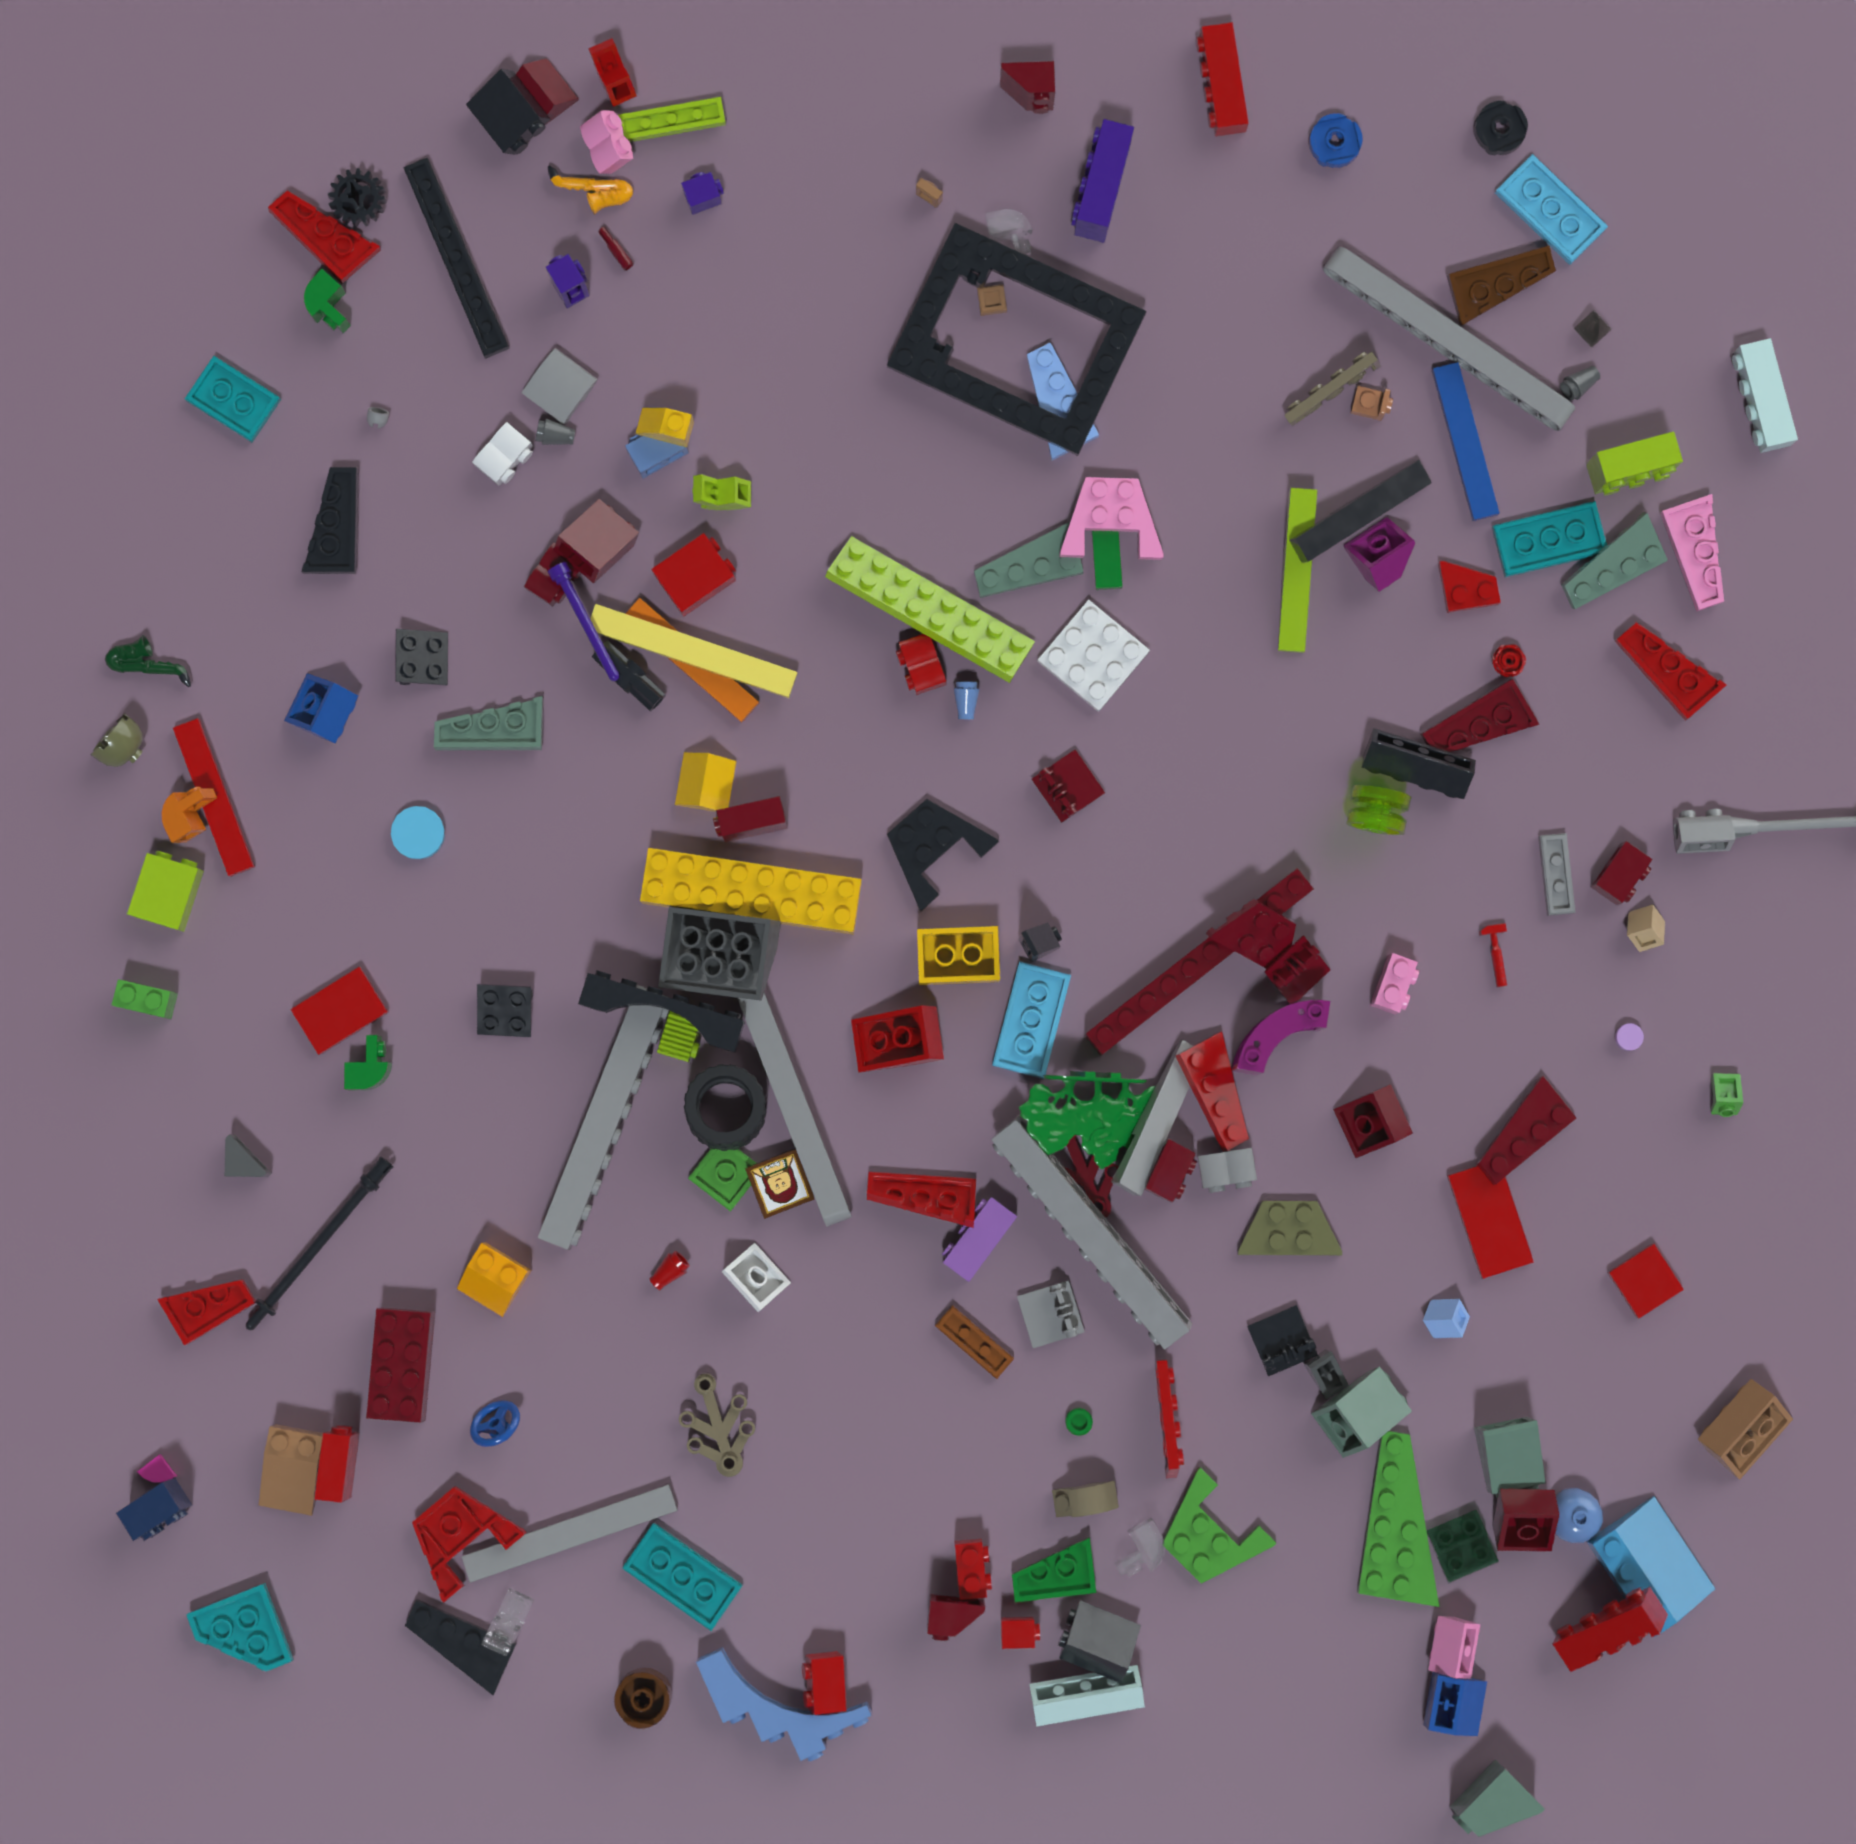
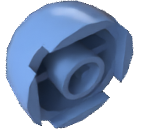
(1579, 1515)

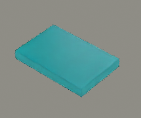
(232, 399)

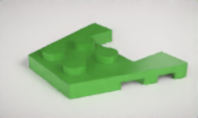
(1201, 1543)

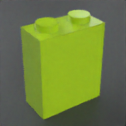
(165, 891)

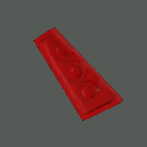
(332, 244)
(1673, 675)
(1213, 1084)

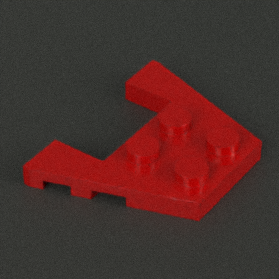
(451, 1527)

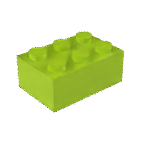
(1634, 463)

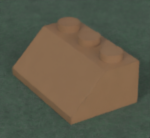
(1745, 1428)

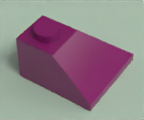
(1381, 553)

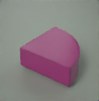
(157, 1470)

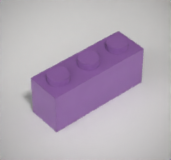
(978, 1242)

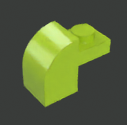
(721, 494)

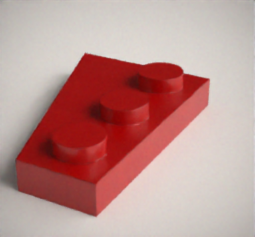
(205, 1309)

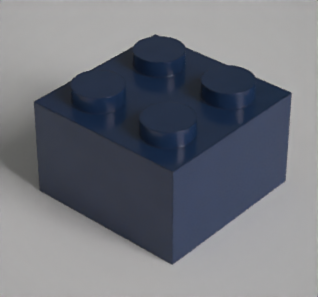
(158, 1506)

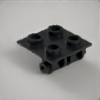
(421, 657)
(504, 1010)
(1282, 1340)

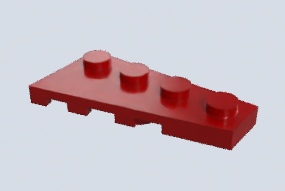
(932, 1196)
(1171, 1429)

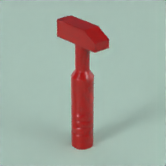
(1496, 952)

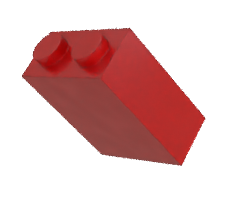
(694, 574)
(337, 1464)

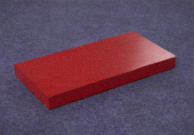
(1490, 1222)

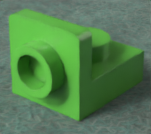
(1726, 1094)

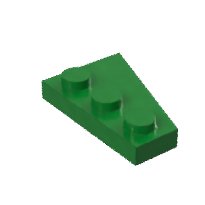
(1058, 1575)

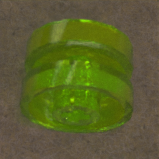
(1378, 810)

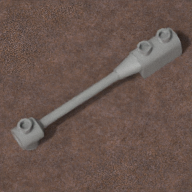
(1718, 831)

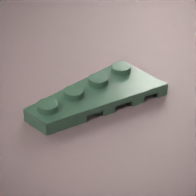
(503, 728)

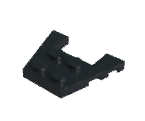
(926, 837)

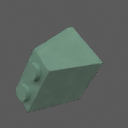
(1362, 1412)
(1510, 1454)
(1493, 1802)

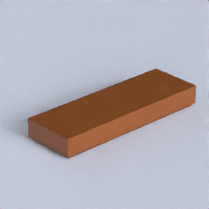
(974, 1342)

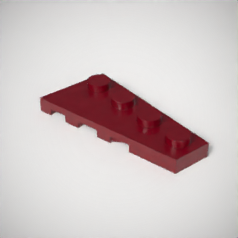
(1486, 718)
(1530, 1128)

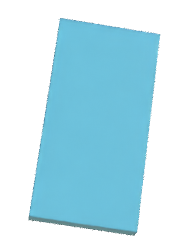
(1551, 209)
(1031, 1020)

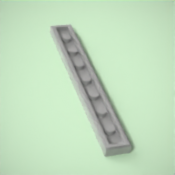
(571, 1533)

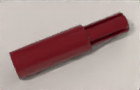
(616, 249)

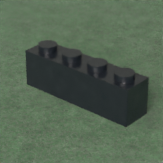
(1418, 764)

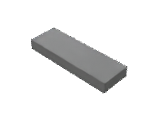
(1556, 874)

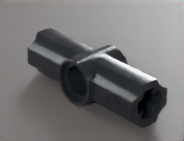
(633, 678)

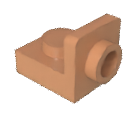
(1371, 403)

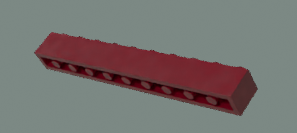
(1185, 972)

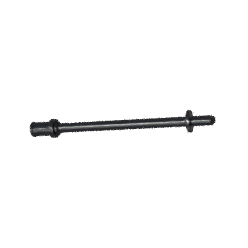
(367, 1184)

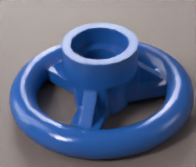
(497, 1425)

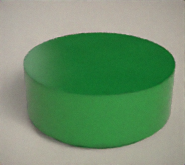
(1079, 1421)

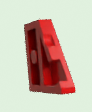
(1467, 588)

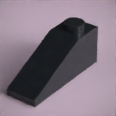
(1040, 941)

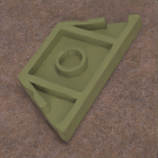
(1289, 1230)

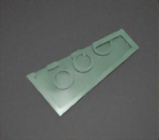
(1625, 558)
(1028, 566)

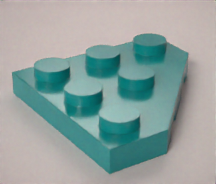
(244, 1628)

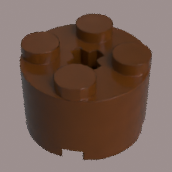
(630, 1706)

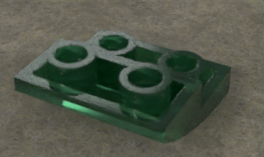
(1462, 1546)

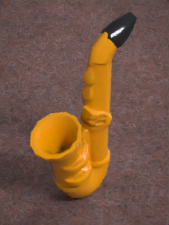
(606, 194)

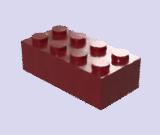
(400, 1365)

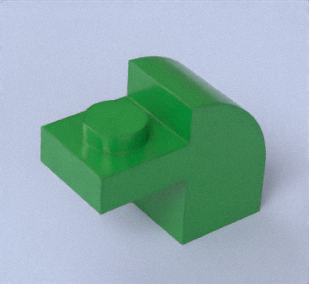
(320, 299)
(370, 1073)

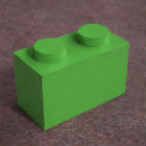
(144, 999)

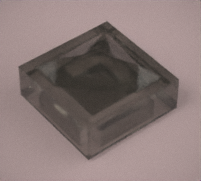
(1593, 328)

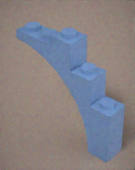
(736, 1696)

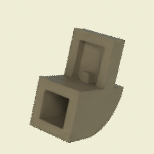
(1085, 1499)

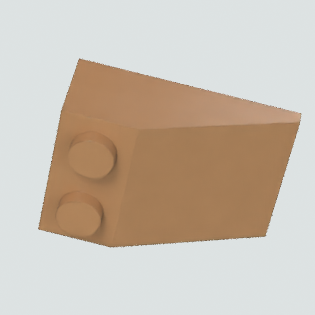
(290, 1469)

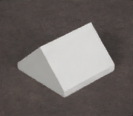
(756, 1277)

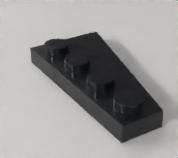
(459, 1643)

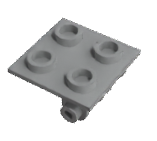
(1050, 1314)

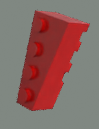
(1610, 1629)

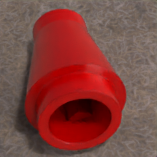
(669, 1270)

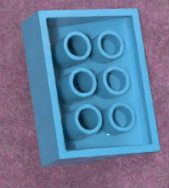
(1648, 1551)

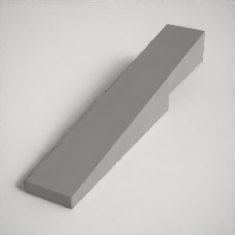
(1153, 1127)

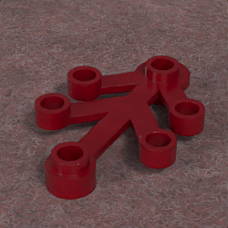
(1086, 1176)

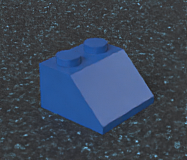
(321, 708)

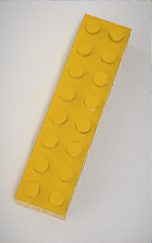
(751, 890)

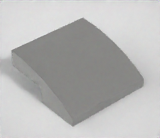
(559, 386)

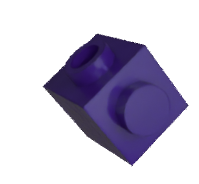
(702, 192)

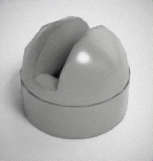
(377, 416)

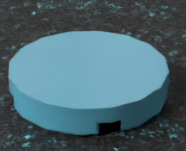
(417, 832)

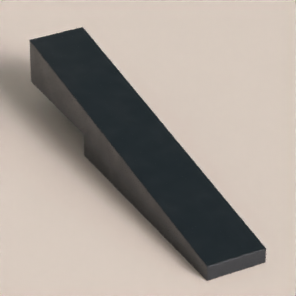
(1360, 512)

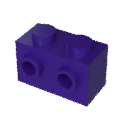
(568, 279)

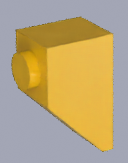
(666, 425)

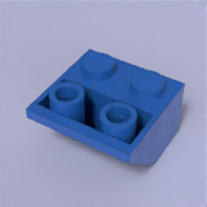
(1454, 1705)

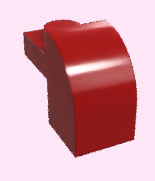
(612, 72)

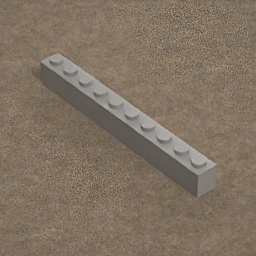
(601, 1125)
(1092, 1233)

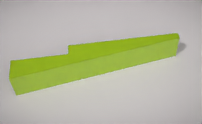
(1295, 574)

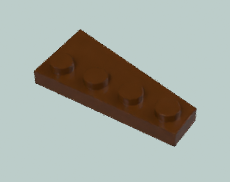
(1491, 283)

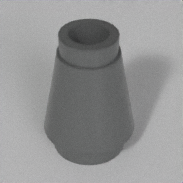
(1578, 383)
(554, 433)

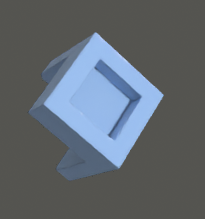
(1446, 1318)

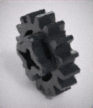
(347, 199)

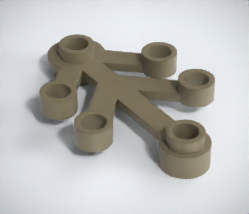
(718, 1430)

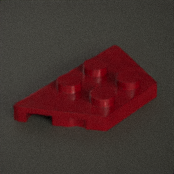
(1256, 933)

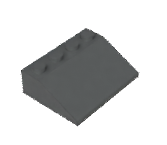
(718, 953)

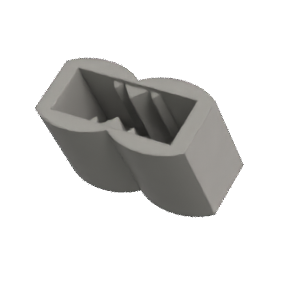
(1227, 1168)

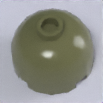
(119, 743)

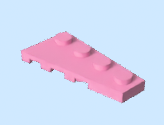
(1695, 546)

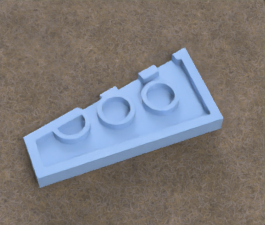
(1053, 388)

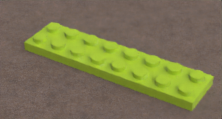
(930, 609)

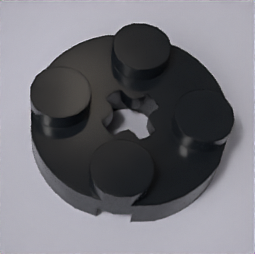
(1514, 134)

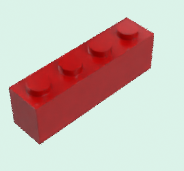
(1223, 79)

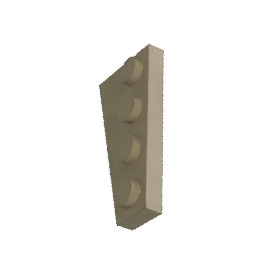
(1300, 410)

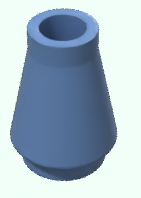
(966, 699)

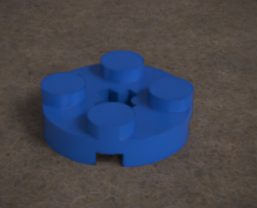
(1344, 129)

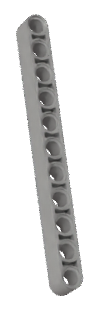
(1448, 338)
(795, 1110)

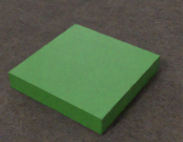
(723, 1176)

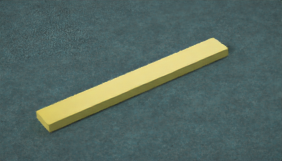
(693, 651)

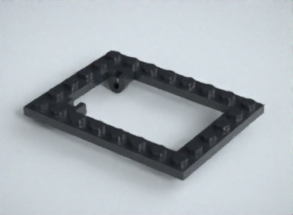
(926, 360)

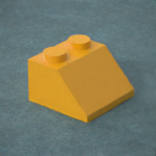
(493, 1278)

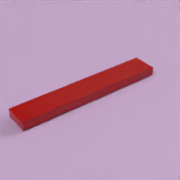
(219, 811)

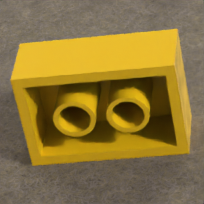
(958, 955)

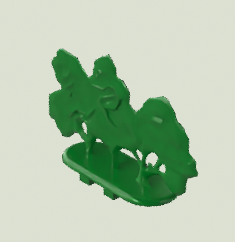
(1101, 1122)

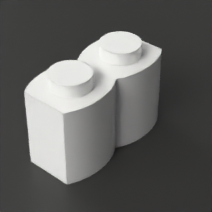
(503, 454)

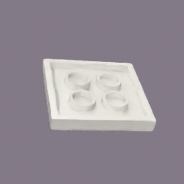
(1093, 655)

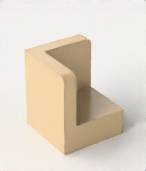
(1646, 928)

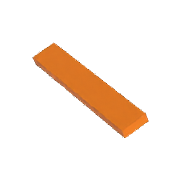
(722, 689)

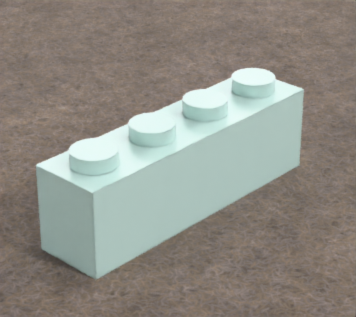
(1764, 395)
(1085, 1696)

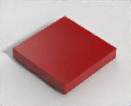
(1645, 1281)

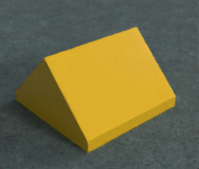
(705, 781)

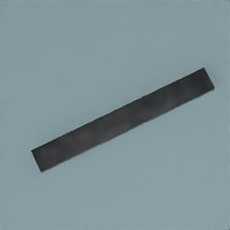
(456, 258)

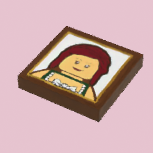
(779, 1183)

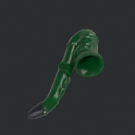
(130, 659)

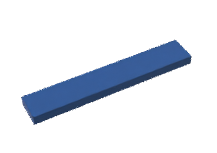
(1465, 441)

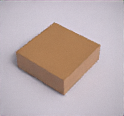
(992, 300)

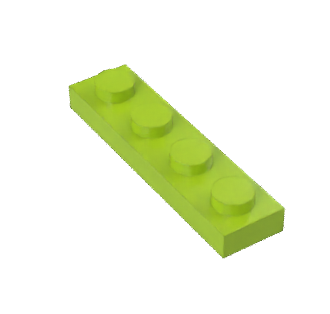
(673, 119)

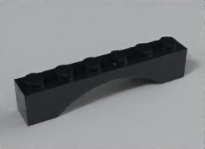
(609, 995)

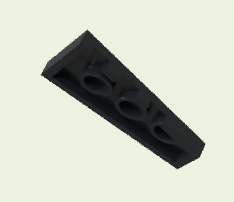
(335, 531)

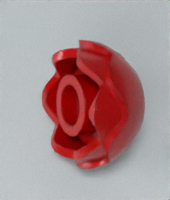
(1510, 652)

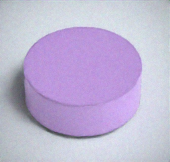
(1629, 1037)

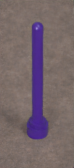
(561, 575)

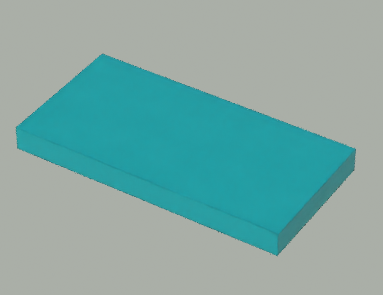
(1549, 539)
(682, 1576)

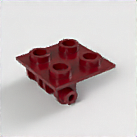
(1068, 785)
(1297, 970)

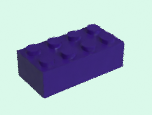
(1104, 176)

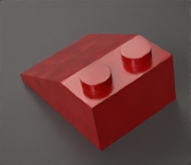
(897, 1038)

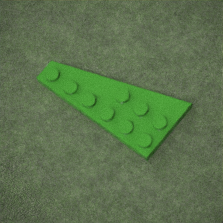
(1396, 1541)

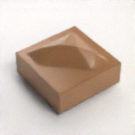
(929, 192)

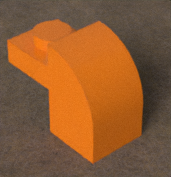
(181, 815)

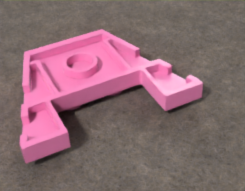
(1111, 506)

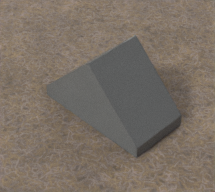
(241, 1161)
(1326, 1373)

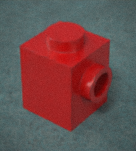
(1019, 1632)

